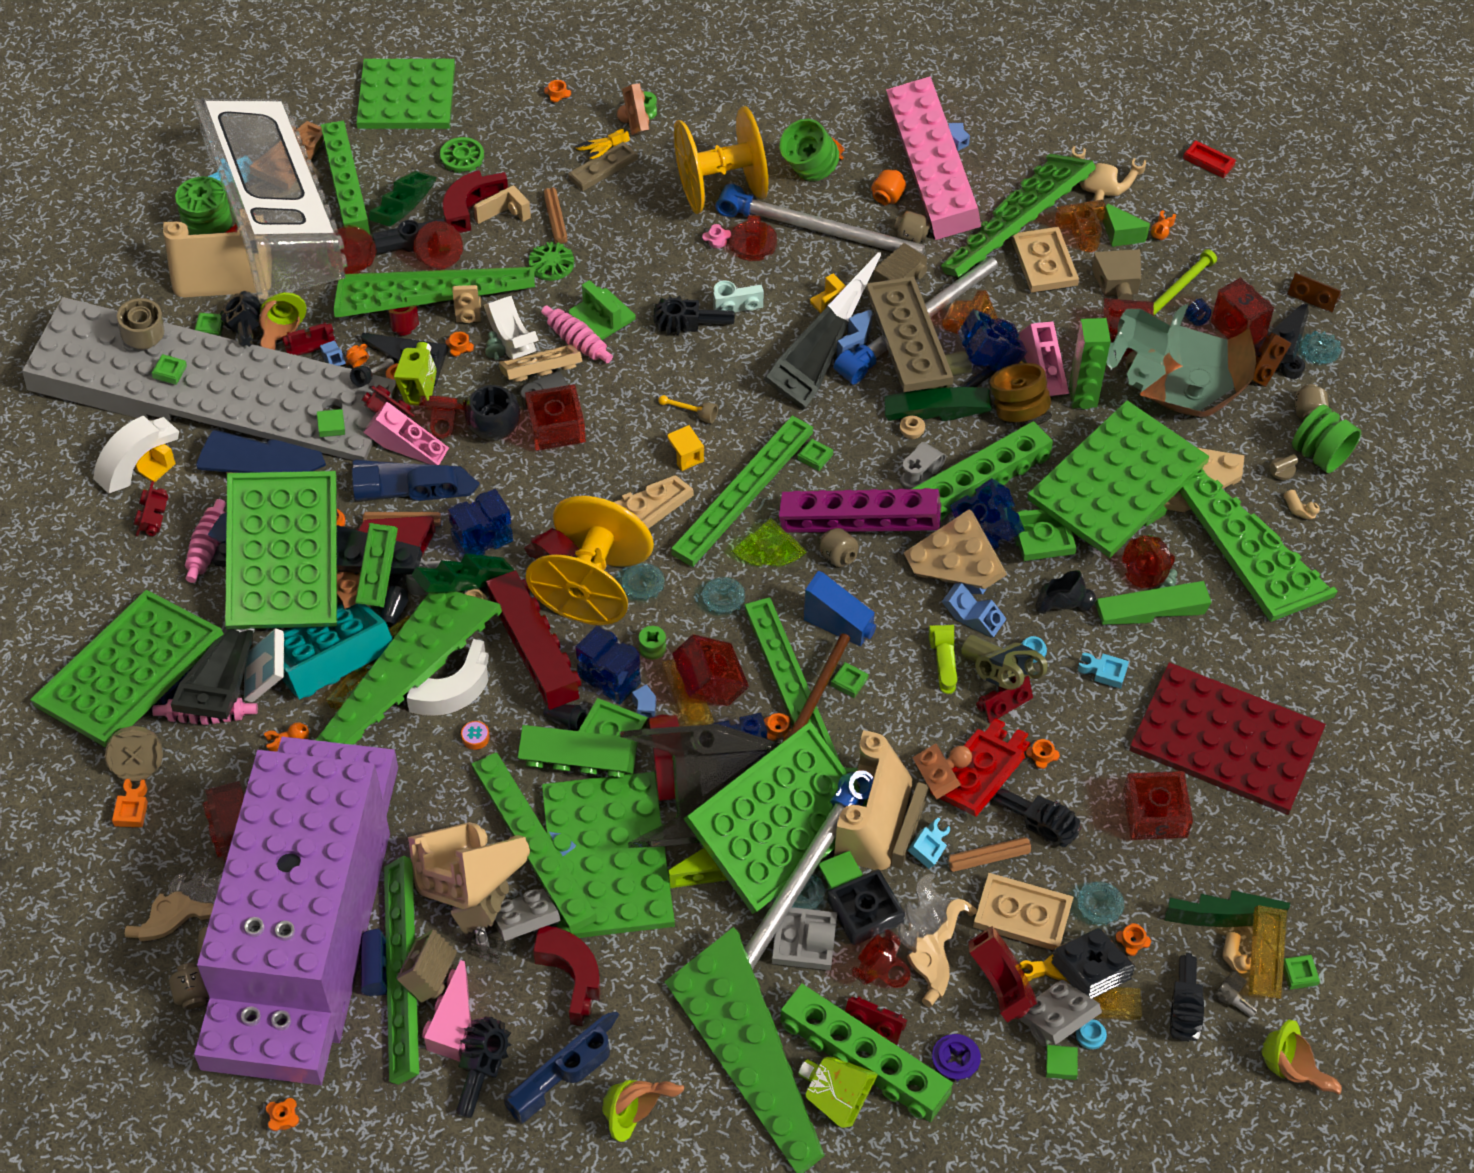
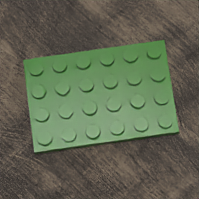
(1118, 478)
(281, 550)
(126, 667)
(770, 815)
(621, 883)

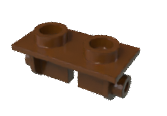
(1314, 292)
(1272, 353)

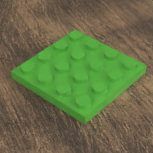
(406, 94)

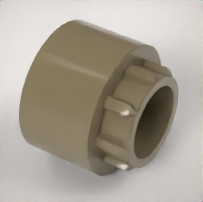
(140, 323)

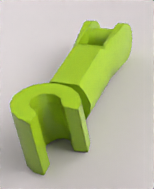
(942, 639)

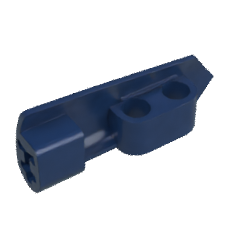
(243, 455)
(419, 481)
(529, 1095)

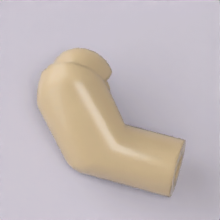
(1297, 508)
(1233, 956)

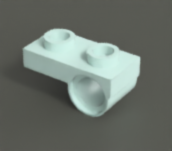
(740, 299)

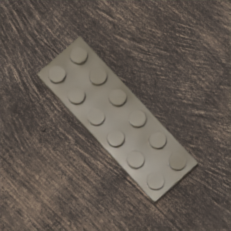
(909, 334)

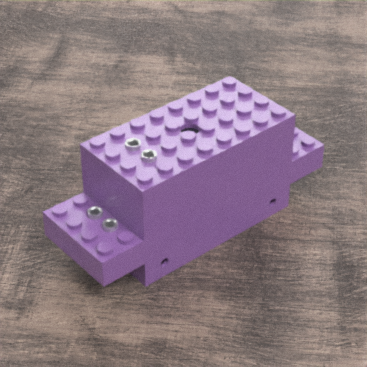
(294, 909)

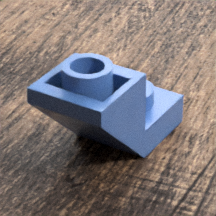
(858, 332)
(979, 615)

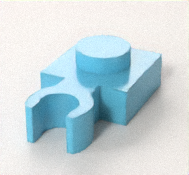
(1107, 670)
(928, 845)

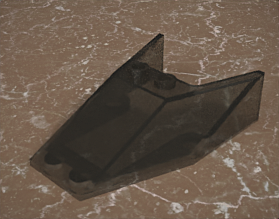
(703, 764)

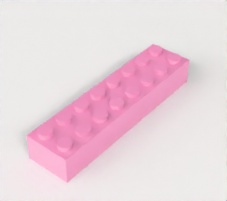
(933, 158)

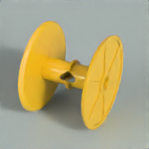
(746, 154)
(579, 585)

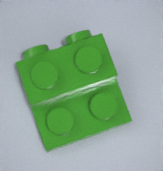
(1043, 536)

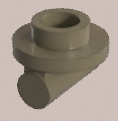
(1284, 467)

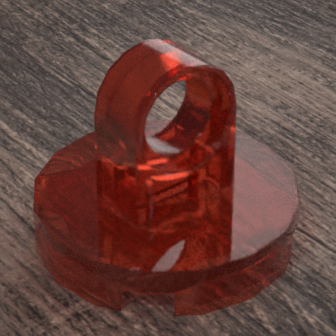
(753, 239)
(438, 245)
(358, 248)
(442, 409)
(1147, 561)
(879, 958)

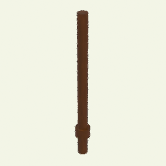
(820, 684)

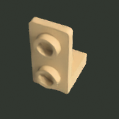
(506, 199)
(467, 303)

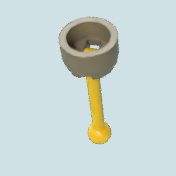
(706, 411)

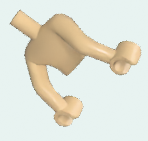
(1104, 178)

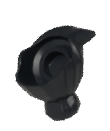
(1065, 594)

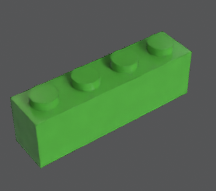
(1089, 363)
(577, 749)

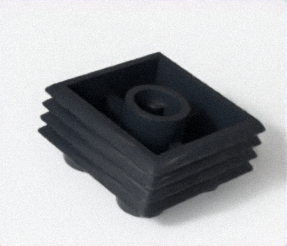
(872, 892)
(1093, 963)

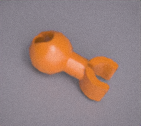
(1160, 229)
(296, 730)

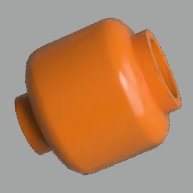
(888, 187)

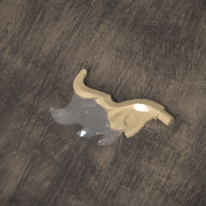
(184, 901)
(928, 930)

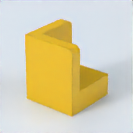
(833, 287)
(687, 447)
(155, 462)

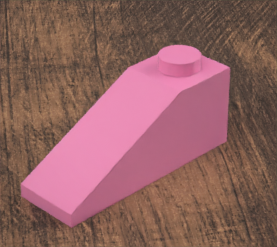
(1043, 350)

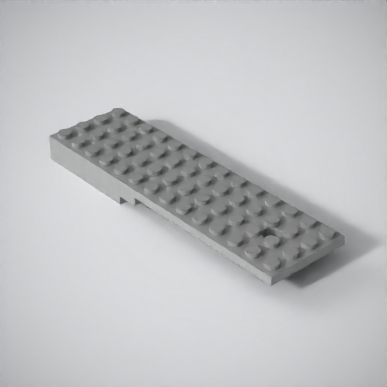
(222, 385)

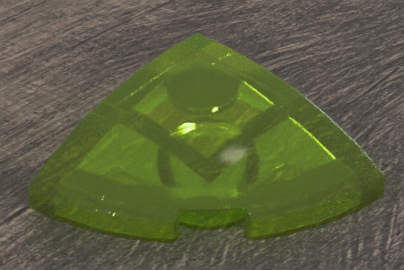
(769, 546)

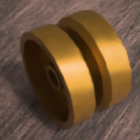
(1020, 392)

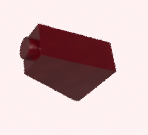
(411, 530)

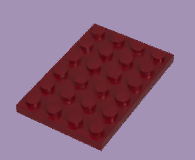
(1228, 738)

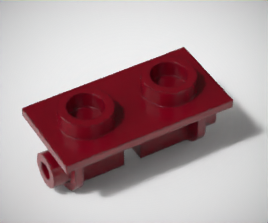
(303, 342)
(380, 396)
(152, 501)
(1005, 700)
(884, 1023)

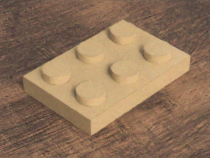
(1045, 259)
(540, 363)
(1023, 911)

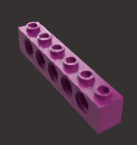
(860, 510)

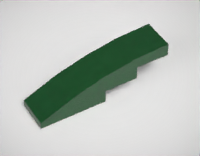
(404, 198)
(947, 403)
(461, 576)
(1220, 912)

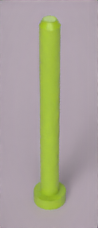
(1207, 258)

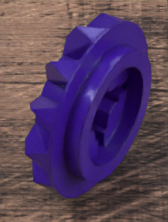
(958, 1045)

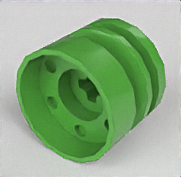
(809, 149)
(203, 206)
(1326, 438)

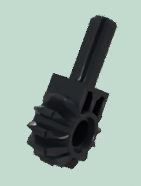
(684, 315)
(242, 316)
(1043, 817)
(1187, 1002)
(481, 1057)

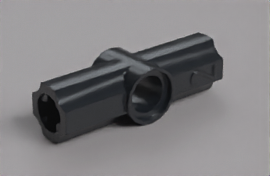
(400, 237)

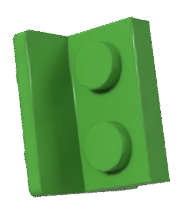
(601, 311)

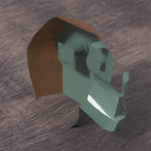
(1187, 365)

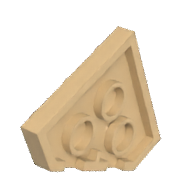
(1221, 466)
(957, 554)

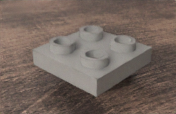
(526, 914)
(805, 939)
(1060, 1013)

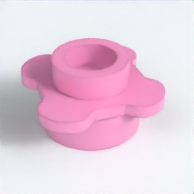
(717, 236)

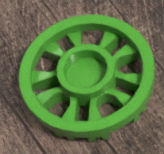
(462, 154)
(551, 261)

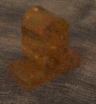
(1084, 222)
(960, 310)

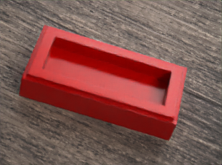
(1209, 159)

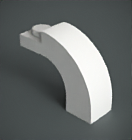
(509, 328)
(126, 447)
(453, 692)

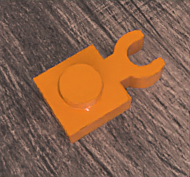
(131, 809)

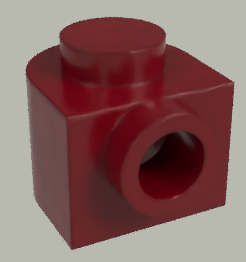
(404, 319)

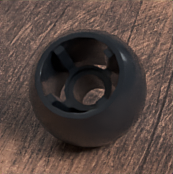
(492, 412)

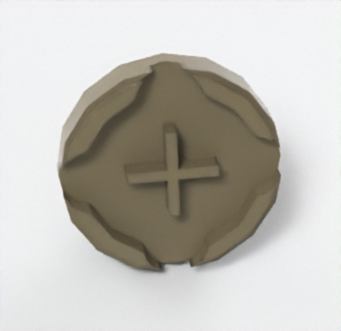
(133, 753)

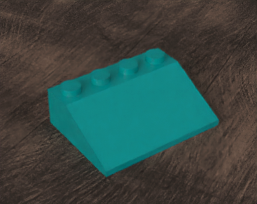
(326, 654)

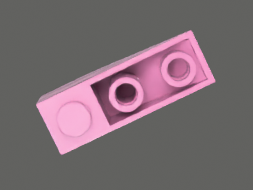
(402, 435)
(451, 1017)

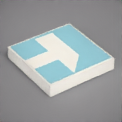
(264, 665)

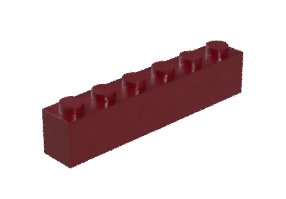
(533, 640)

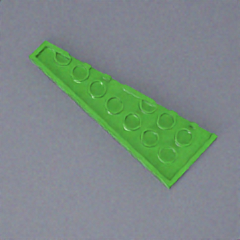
(1019, 208)
(395, 290)
(1255, 552)
(413, 655)
(731, 1015)

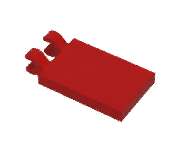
(990, 767)

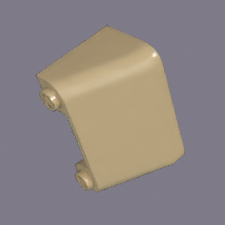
(206, 262)
(874, 829)
(460, 867)

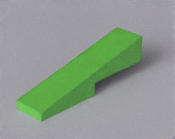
(1148, 604)

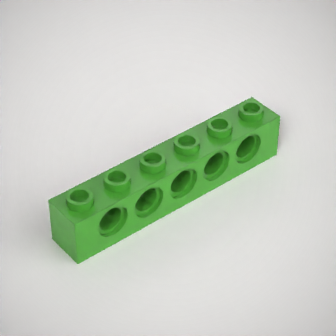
(344, 175)
(998, 461)
(807, 1005)

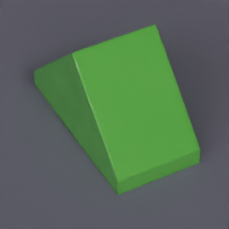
(1123, 227)

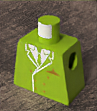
(416, 373)
(837, 1088)

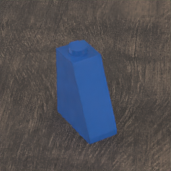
(837, 610)

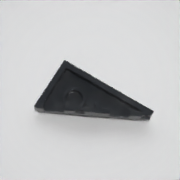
(1290, 330)
(394, 347)

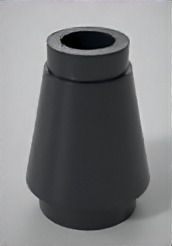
(395, 602)
(567, 715)

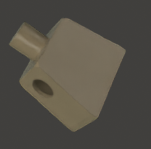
(1118, 272)

